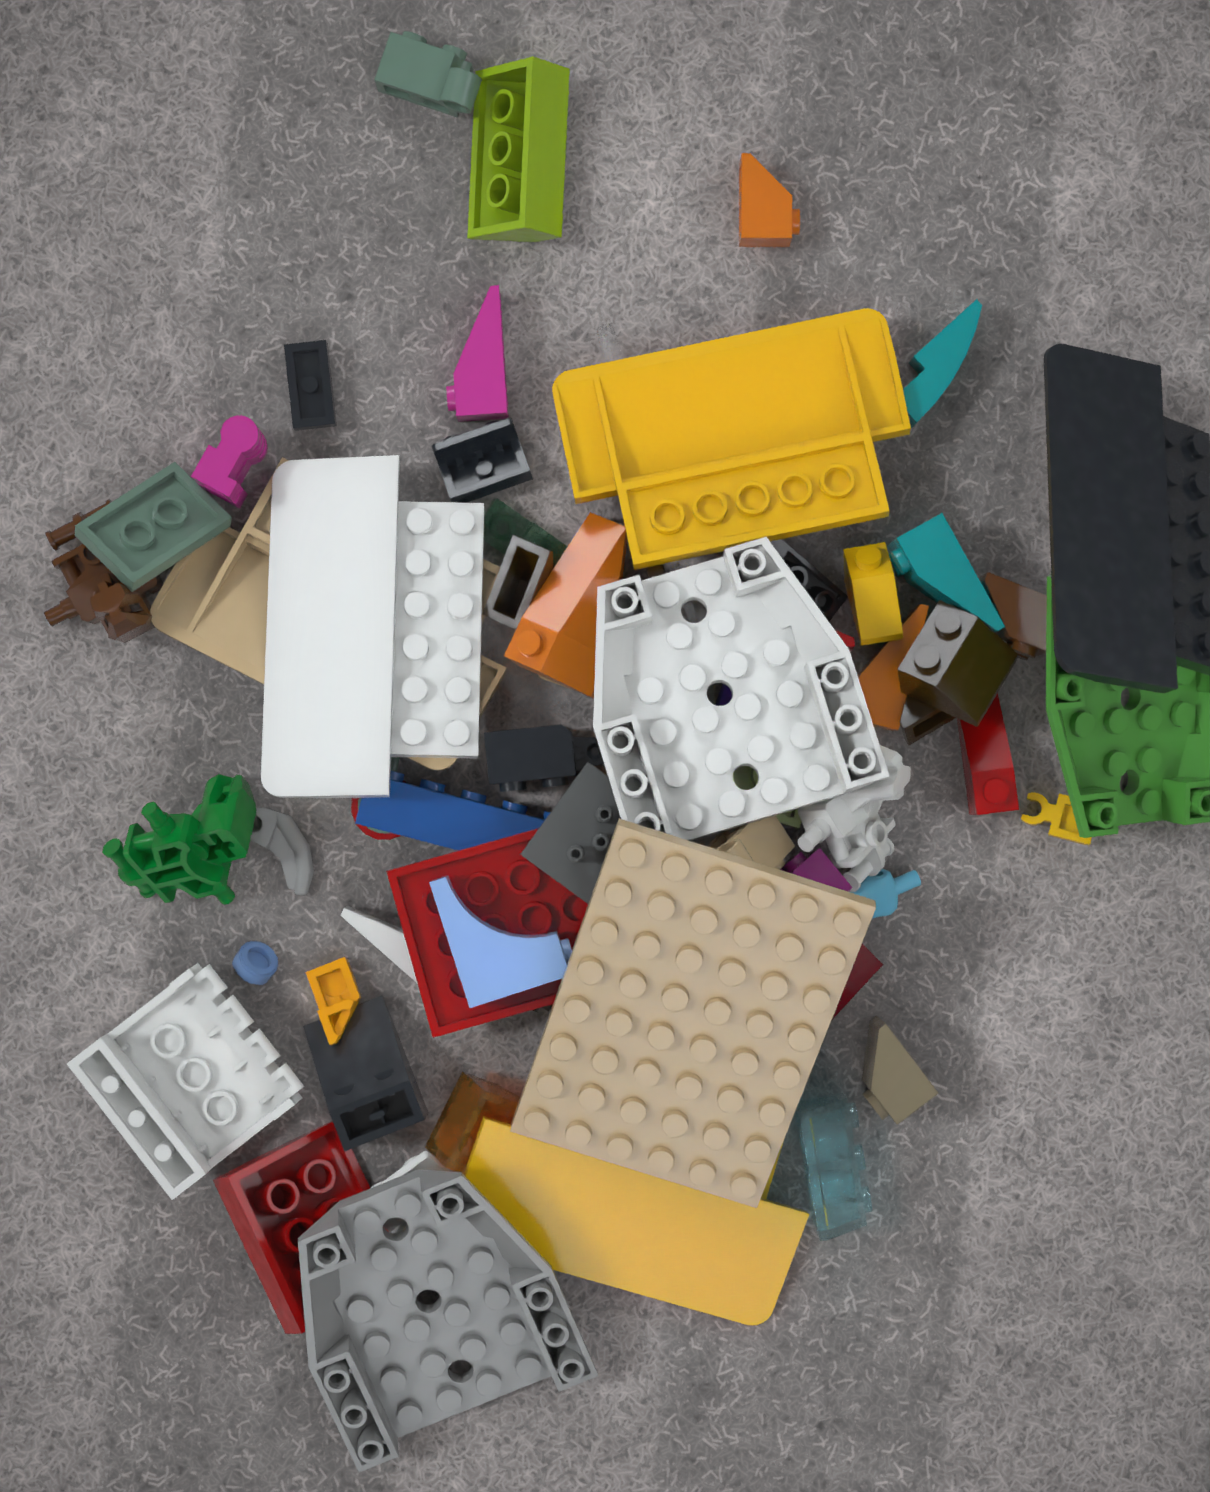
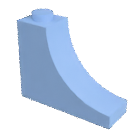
(494, 960)

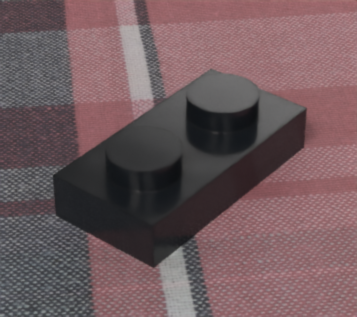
(310, 385)

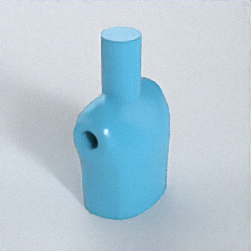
(885, 890)

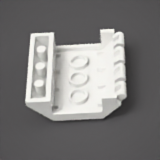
(187, 1079)

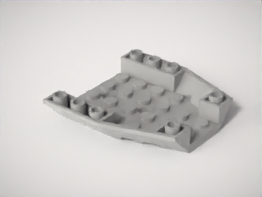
(386, 1354)

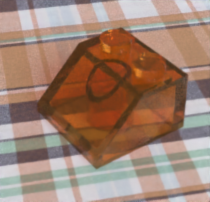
(462, 1116)

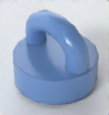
(255, 962)

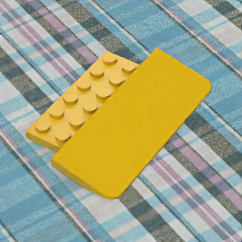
(737, 435)
(638, 1227)

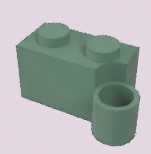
(427, 74)

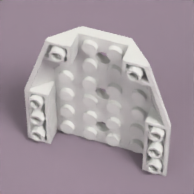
(791, 710)

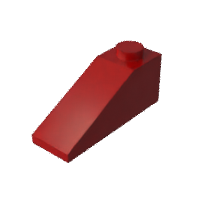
(988, 764)

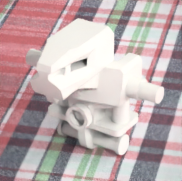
(853, 824)

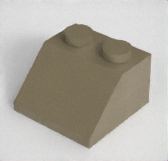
(892, 1076)

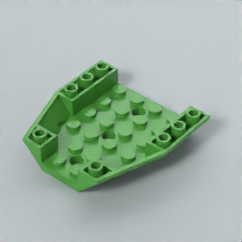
(1152, 738)

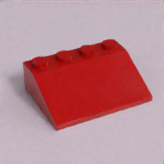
(281, 1198)

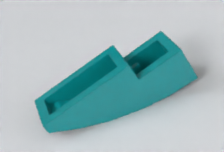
(939, 362)

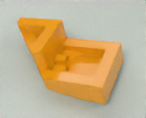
(335, 996)

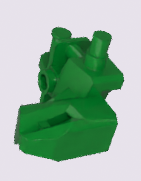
(189, 849)

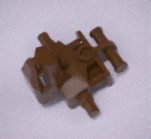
(96, 591)

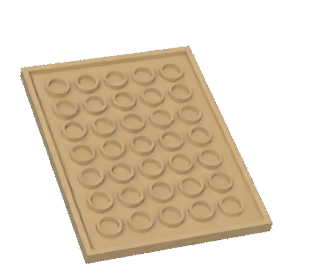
(691, 1013)

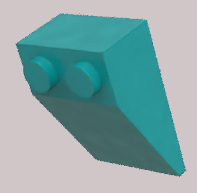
(940, 569)

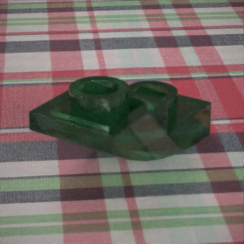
(503, 522)

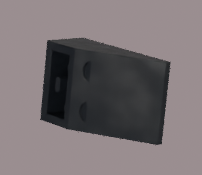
(366, 1076)

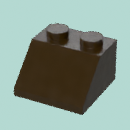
(956, 664)

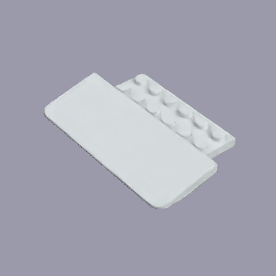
(367, 629)

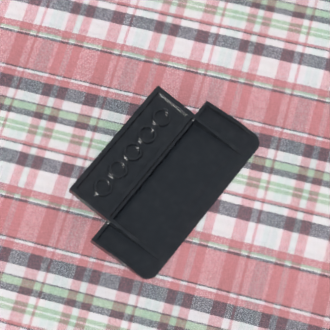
(1125, 523)

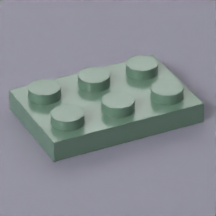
(152, 526)

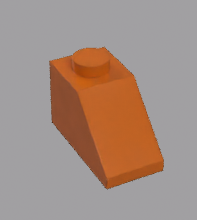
(764, 207)

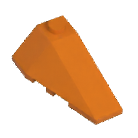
(560, 624)

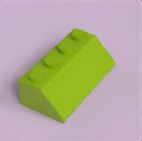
(519, 152)

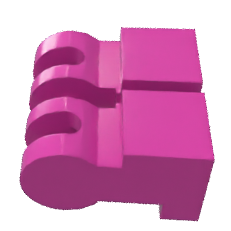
(225, 467)

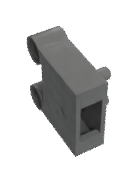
(577, 833)

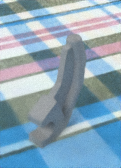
(287, 842)

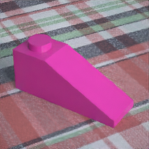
(481, 373)

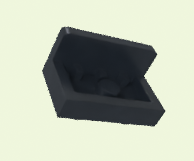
(482, 461)

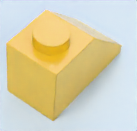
(872, 593)

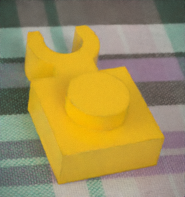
(1059, 815)

